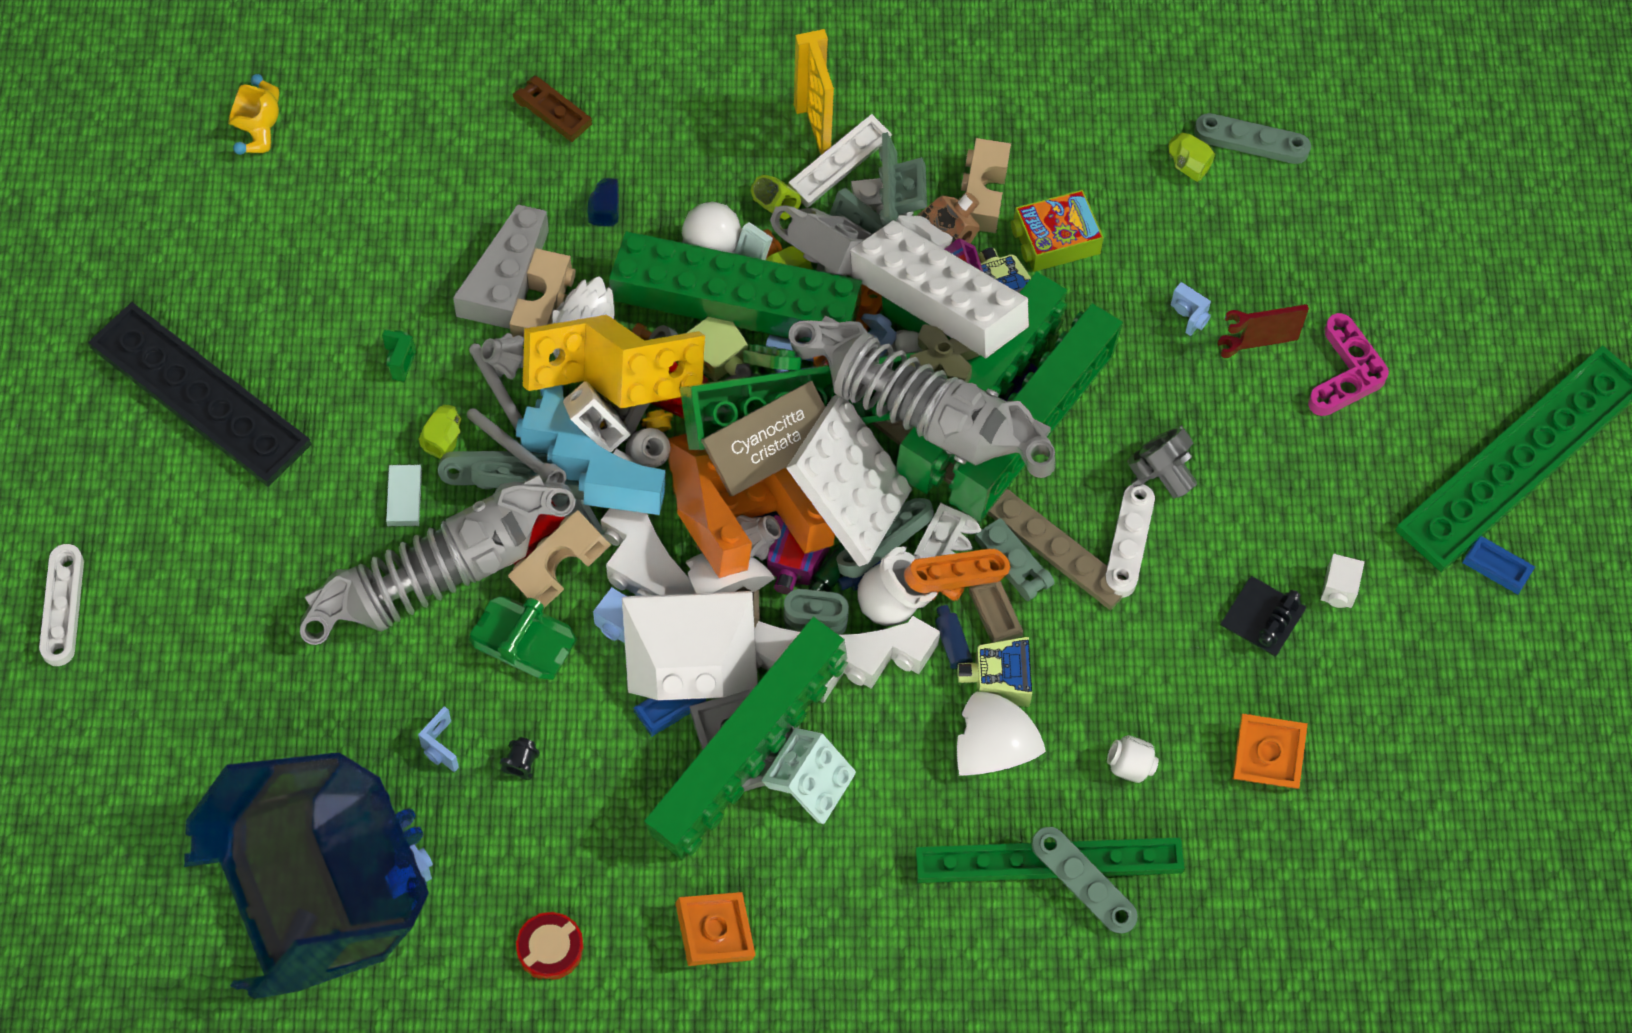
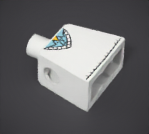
(588, 410)

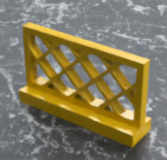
(813, 85)

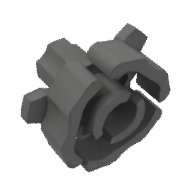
(1165, 459)

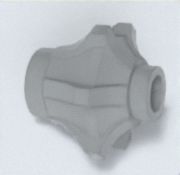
(504, 354)
(761, 533)

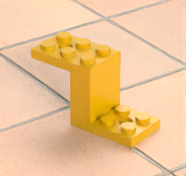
(612, 360)

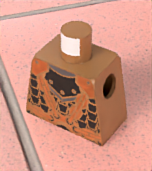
(954, 216)

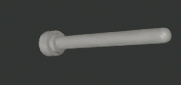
(496, 386)
(547, 472)

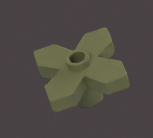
(944, 353)

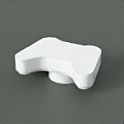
(925, 229)

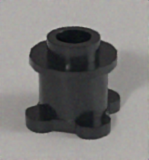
(520, 758)

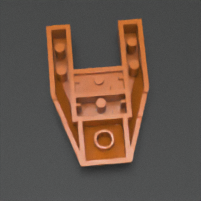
(712, 513)

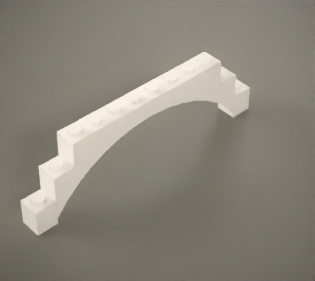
(647, 569)

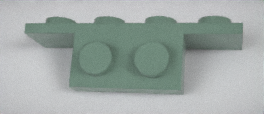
(902, 183)

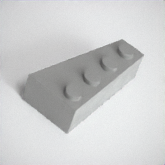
(501, 272)

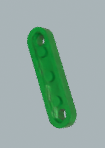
(772, 357)

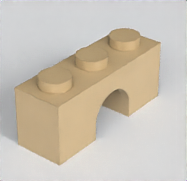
(987, 165)
(548, 274)
(573, 538)

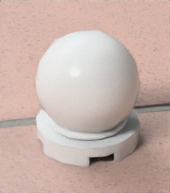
(712, 227)
(885, 593)

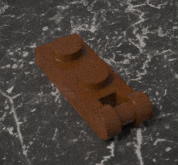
(553, 108)

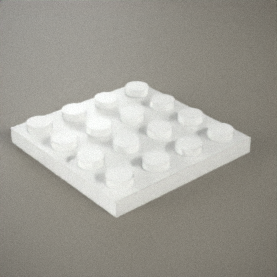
(849, 479)

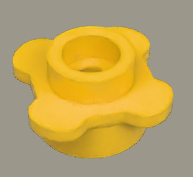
(658, 420)

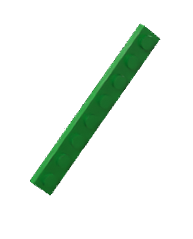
(1019, 861)

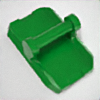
(523, 636)

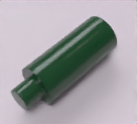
(828, 573)

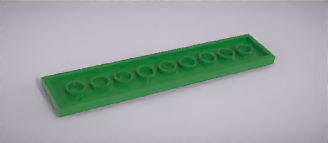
(1519, 459)

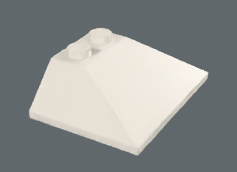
(690, 645)

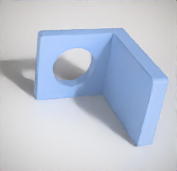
(433, 749)

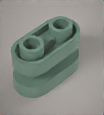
(827, 607)

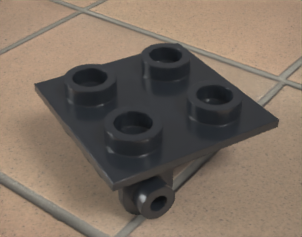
(1264, 615)

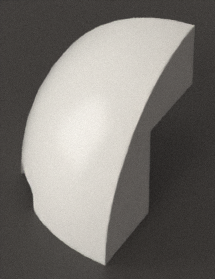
(706, 581)
(996, 736)

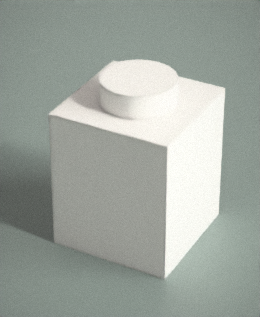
(1342, 581)

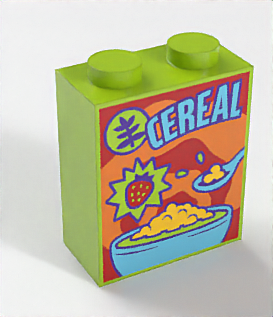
(1057, 231)

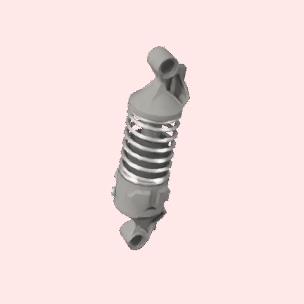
(944, 410)
(464, 550)

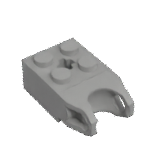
(821, 237)

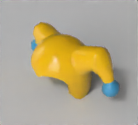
(255, 112)

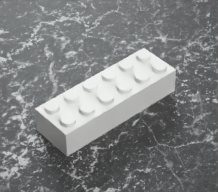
(940, 288)

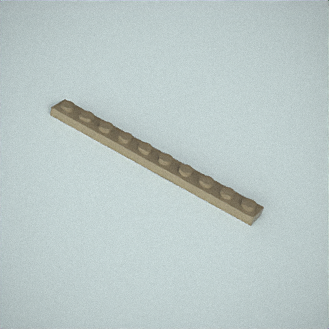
(1037, 534)

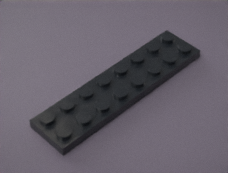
(200, 394)

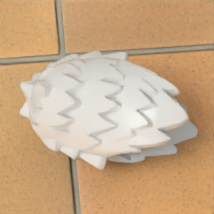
(585, 301)

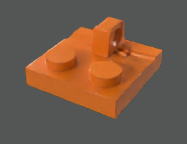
(1270, 751)
(715, 929)

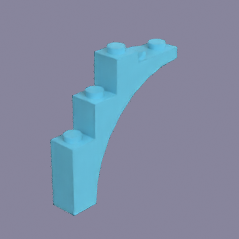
(601, 474)

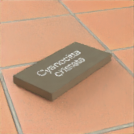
(764, 438)

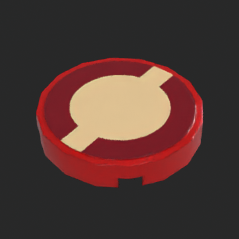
(549, 946)

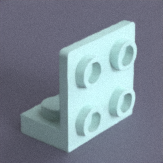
(811, 772)

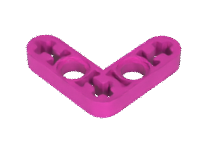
(1358, 368)

